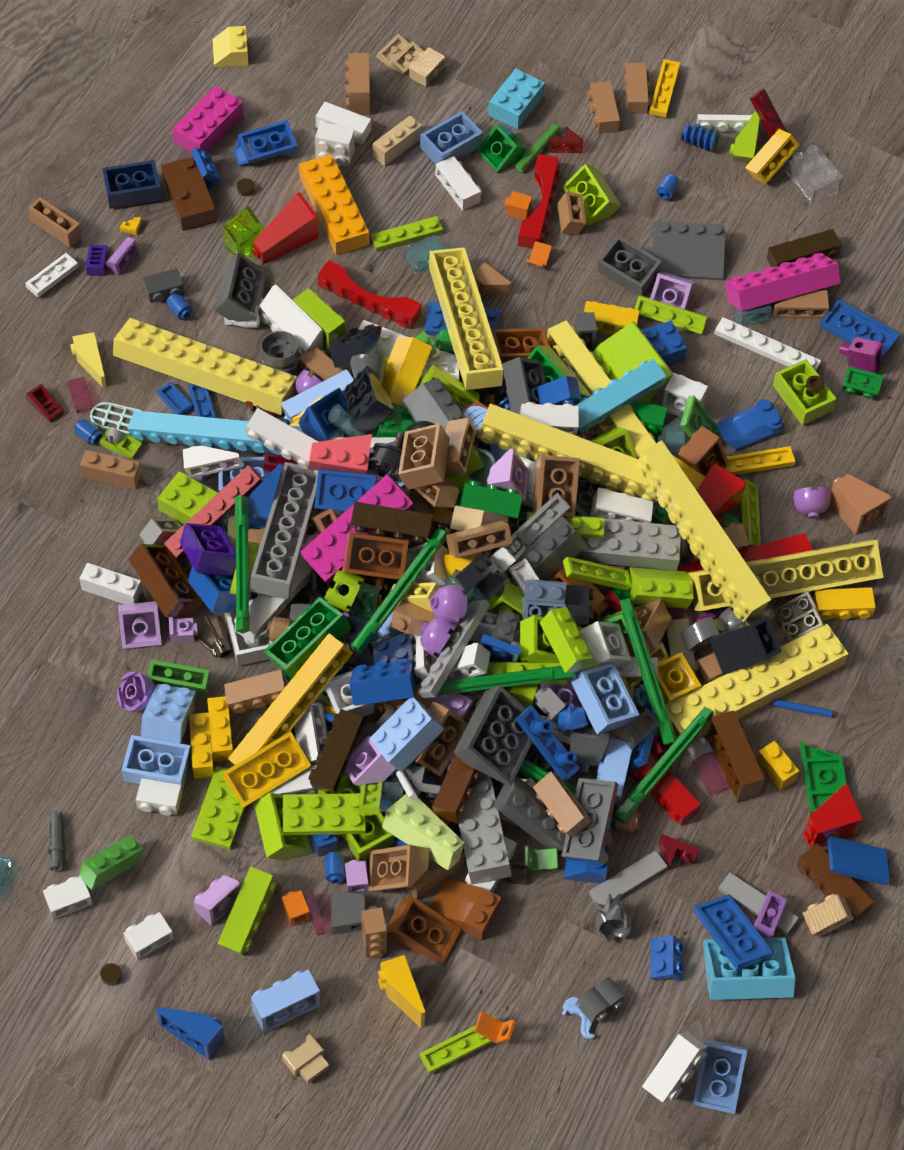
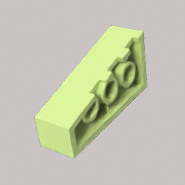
(420, 827)

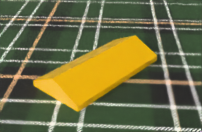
(405, 367)
(266, 769)

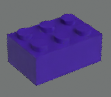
(208, 549)

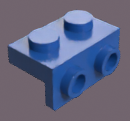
(206, 167)
(666, 958)

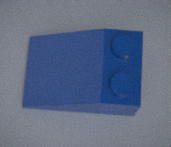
(262, 499)
(194, 1029)

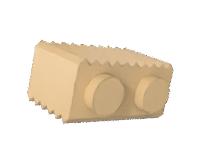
(427, 66)
(827, 915)

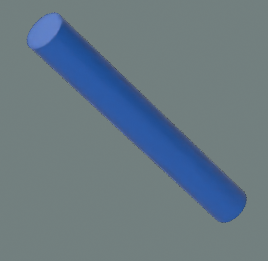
(802, 708)

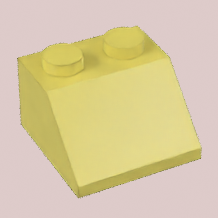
(231, 47)

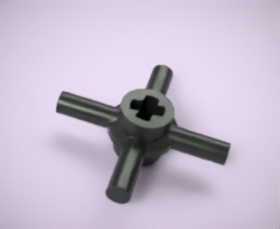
(311, 596)

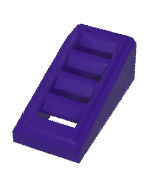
(98, 270)

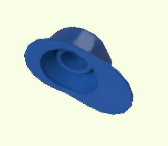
(572, 718)

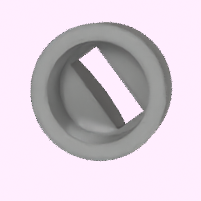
(115, 436)

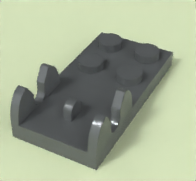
(598, 801)

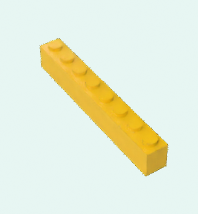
(295, 697)

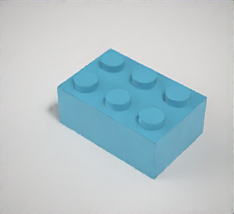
(516, 98)

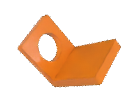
(539, 255)
(494, 1029)

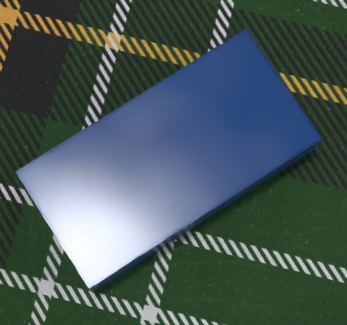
(175, 399)

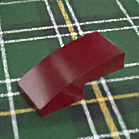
(612, 600)

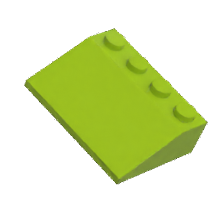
(626, 352)

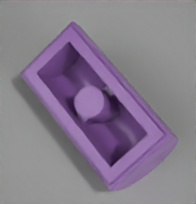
(122, 256)
(770, 914)

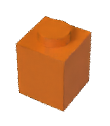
(518, 205)
(295, 907)

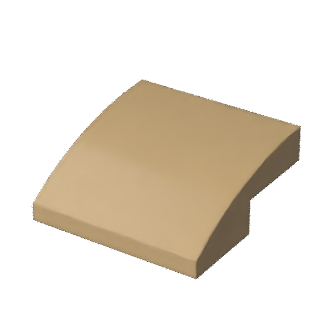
(399, 54)

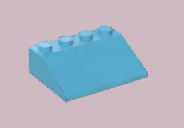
(761, 980)

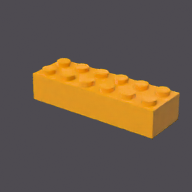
(334, 204)

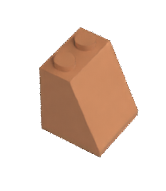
(858, 502)

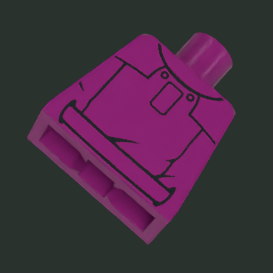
(863, 354)

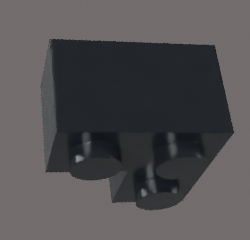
(483, 575)
(577, 602)

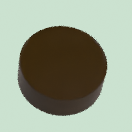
(245, 187)
(814, 384)
(110, 974)

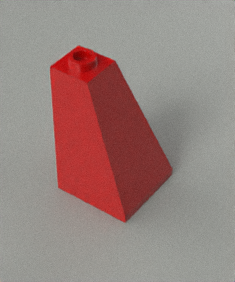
(287, 231)
(721, 490)

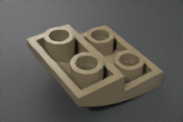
(799, 616)

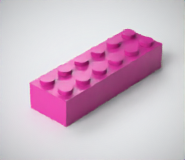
(782, 281)
(327, 550)

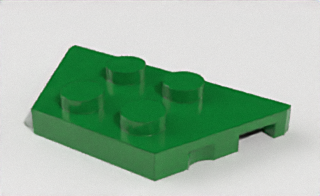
(822, 774)

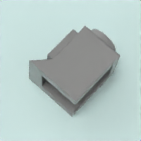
(548, 702)

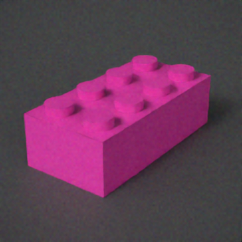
(208, 120)

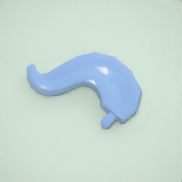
(571, 1007)

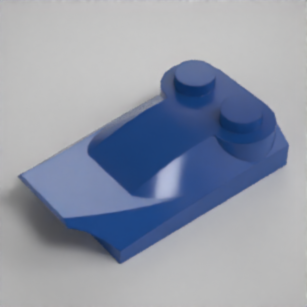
(265, 143)
(315, 418)
(751, 425)

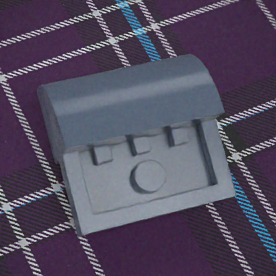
(542, 597)

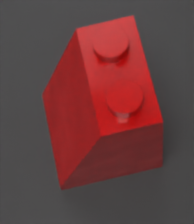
(834, 818)

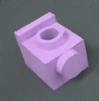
(182, 630)

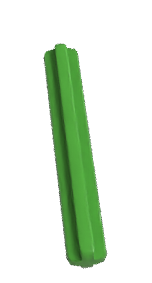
(537, 148)

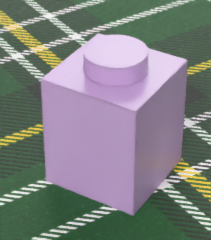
(356, 876)

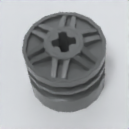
(280, 352)

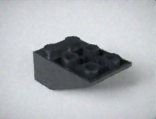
(355, 343)
(367, 401)
(745, 644)

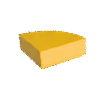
(132, 226)

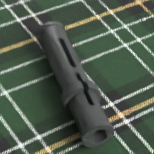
(56, 848)

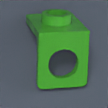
(541, 859)

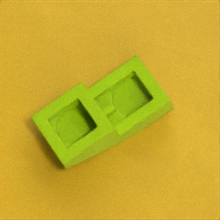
(126, 447)

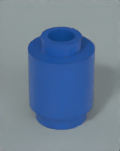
(668, 187)
(179, 306)
(88, 431)
(334, 867)

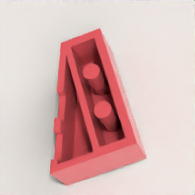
(341, 455)

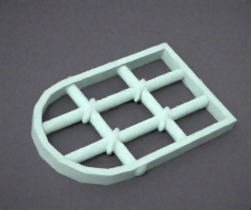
(109, 411)

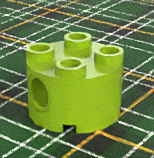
(341, 601)

